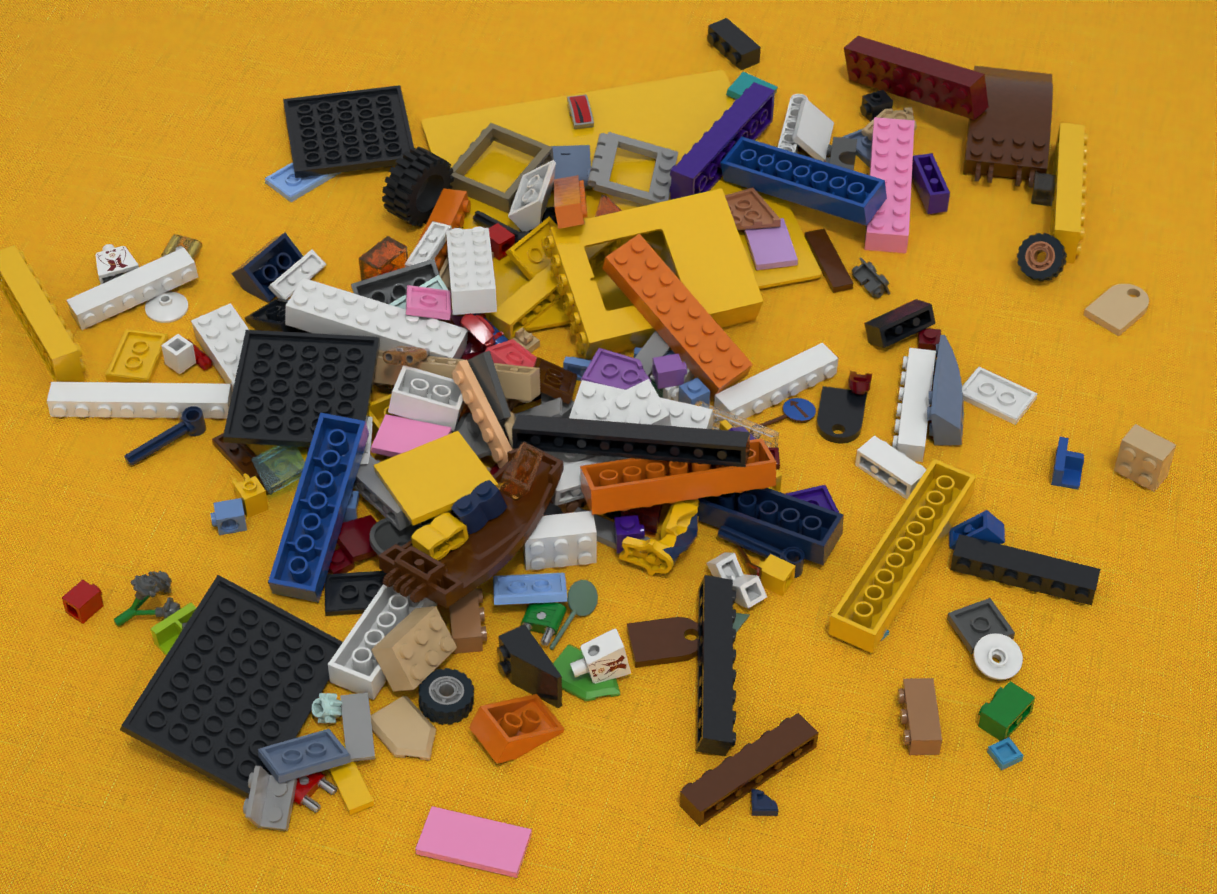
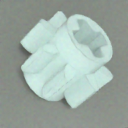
(327, 708)

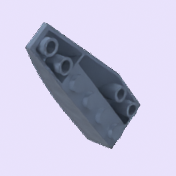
(946, 398)

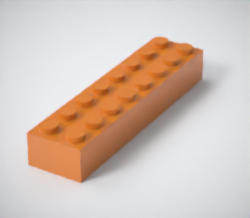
(676, 315)
(647, 482)

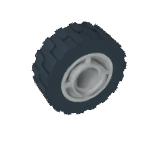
(446, 696)

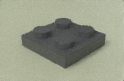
(977, 621)

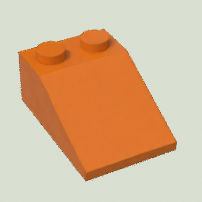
(514, 727)

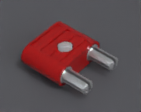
(308, 785)

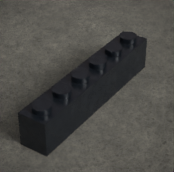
(1025, 569)

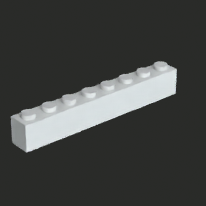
(137, 399)

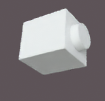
(178, 354)

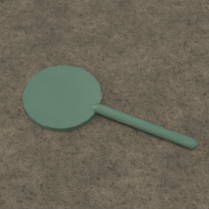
(582, 601)

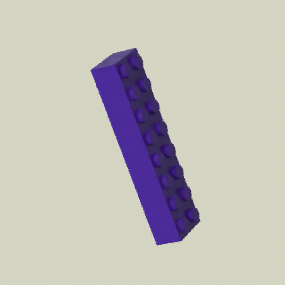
(702, 164)

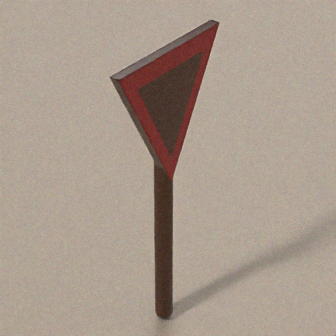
(752, 568)

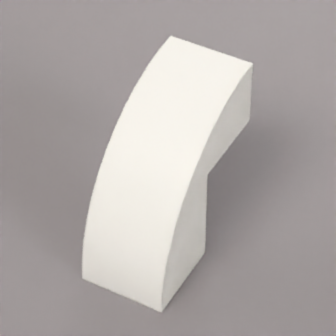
(748, 587)

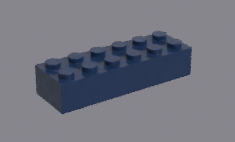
(776, 520)

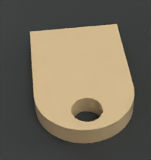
(1117, 309)

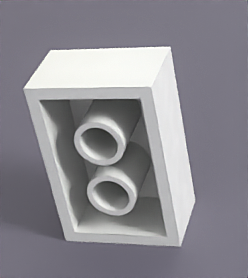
(426, 397)
(562, 541)

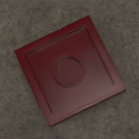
(355, 538)

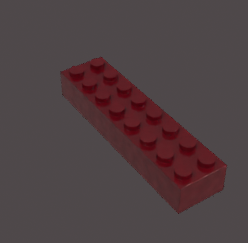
(916, 77)

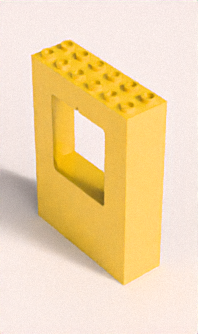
(703, 251)

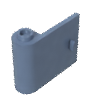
(572, 161)

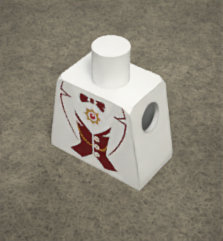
(114, 262)
(602, 658)

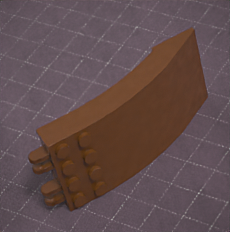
(1015, 129)

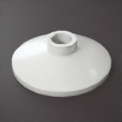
(166, 307)
(1004, 650)

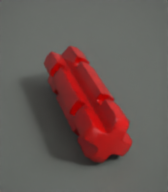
(201, 358)

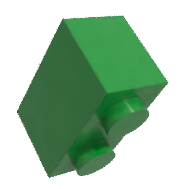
(1006, 711)

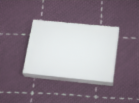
(813, 130)
(997, 395)

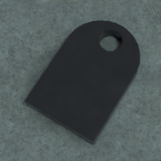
(840, 411)

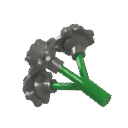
(146, 587)

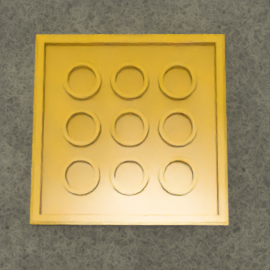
(432, 476)

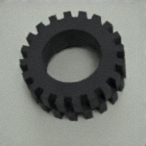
(416, 185)

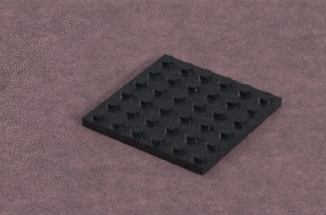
(347, 130)
(295, 377)

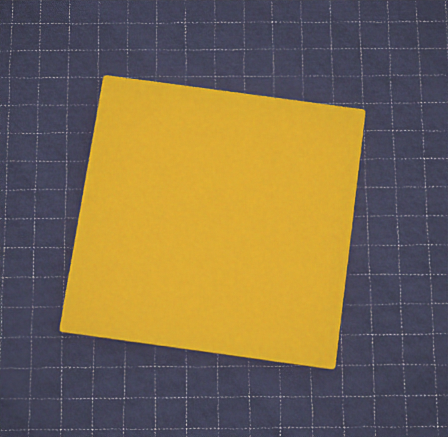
(658, 112)

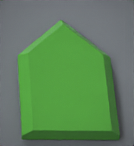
(582, 685)

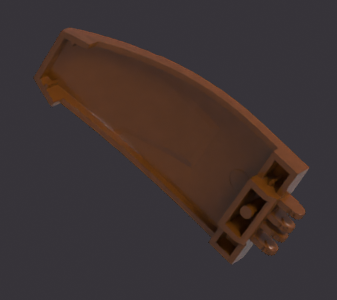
(482, 554)

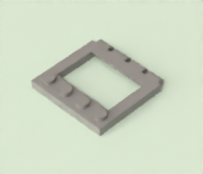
(604, 160)

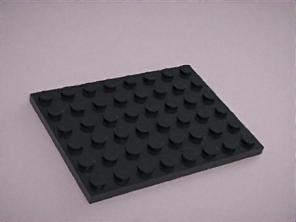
(232, 685)

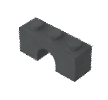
(842, 152)

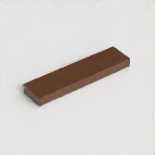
(828, 260)
(239, 456)

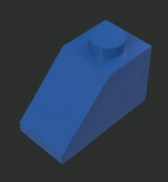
(982, 526)

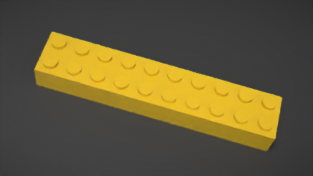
(901, 556)

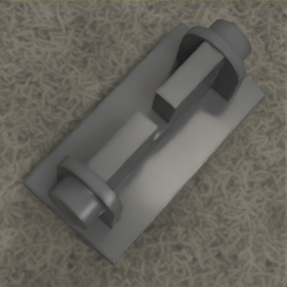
(867, 272)

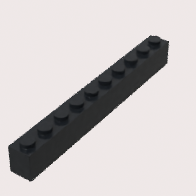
(633, 440)

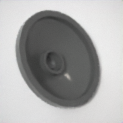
(385, 535)

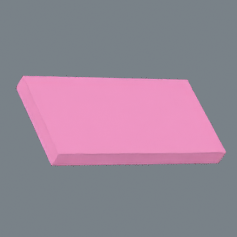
(474, 842)

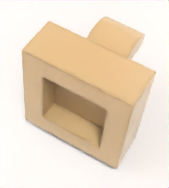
(527, 340)

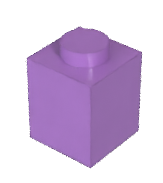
(668, 371)

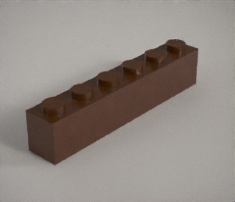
(748, 769)

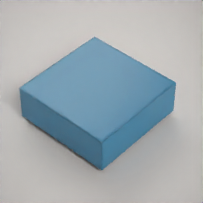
(1005, 753)

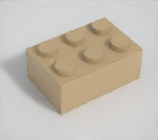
(414, 648)

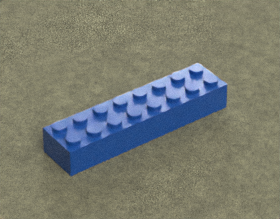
(804, 180)
(318, 507)

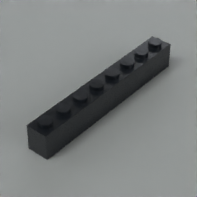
(715, 666)

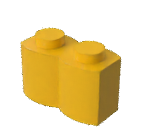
(440, 536)

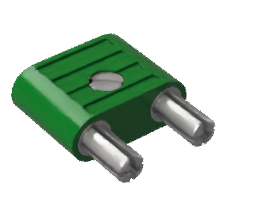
(544, 619)

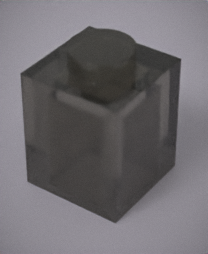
(1043, 189)

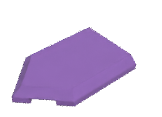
(614, 370)

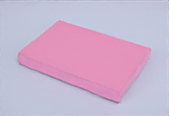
(403, 434)

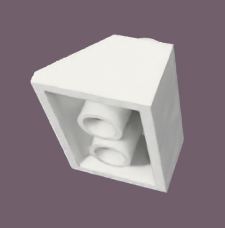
(533, 197)

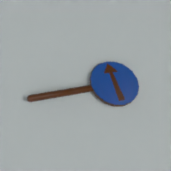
(796, 410)

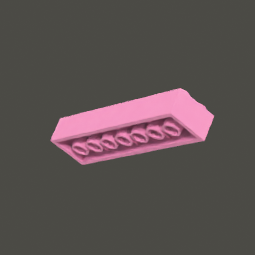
(892, 162)

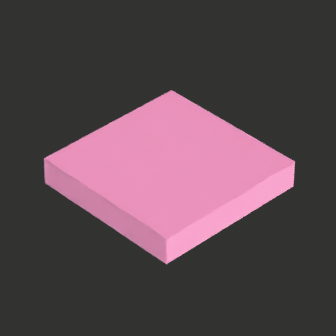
(428, 302)

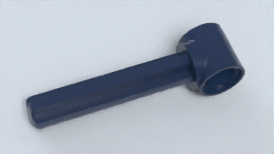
(191, 422)
(791, 554)

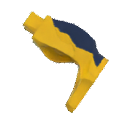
(677, 535)

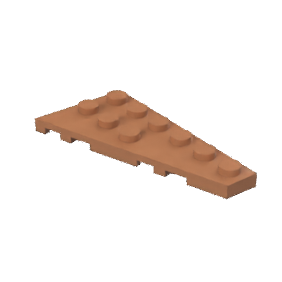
(751, 210)

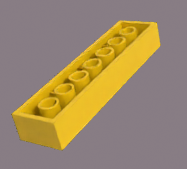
(1069, 188)
(39, 318)

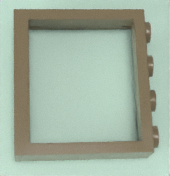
(484, 193)

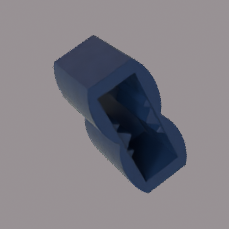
(479, 506)

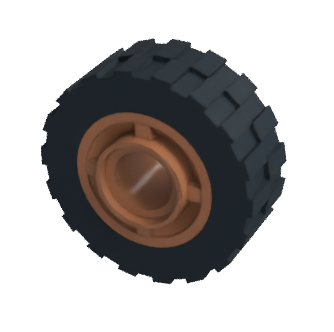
(1032, 248)

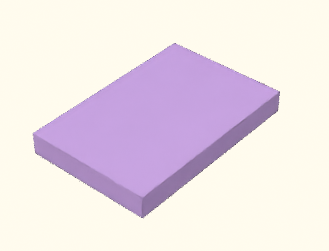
(771, 247)

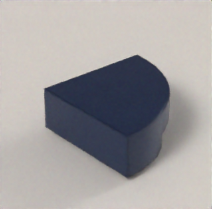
(762, 804)

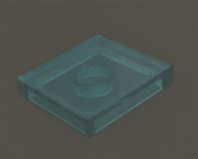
(279, 467)

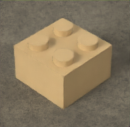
(1145, 457)

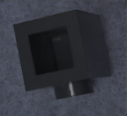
(875, 103)

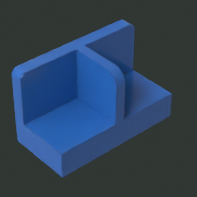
(1067, 466)

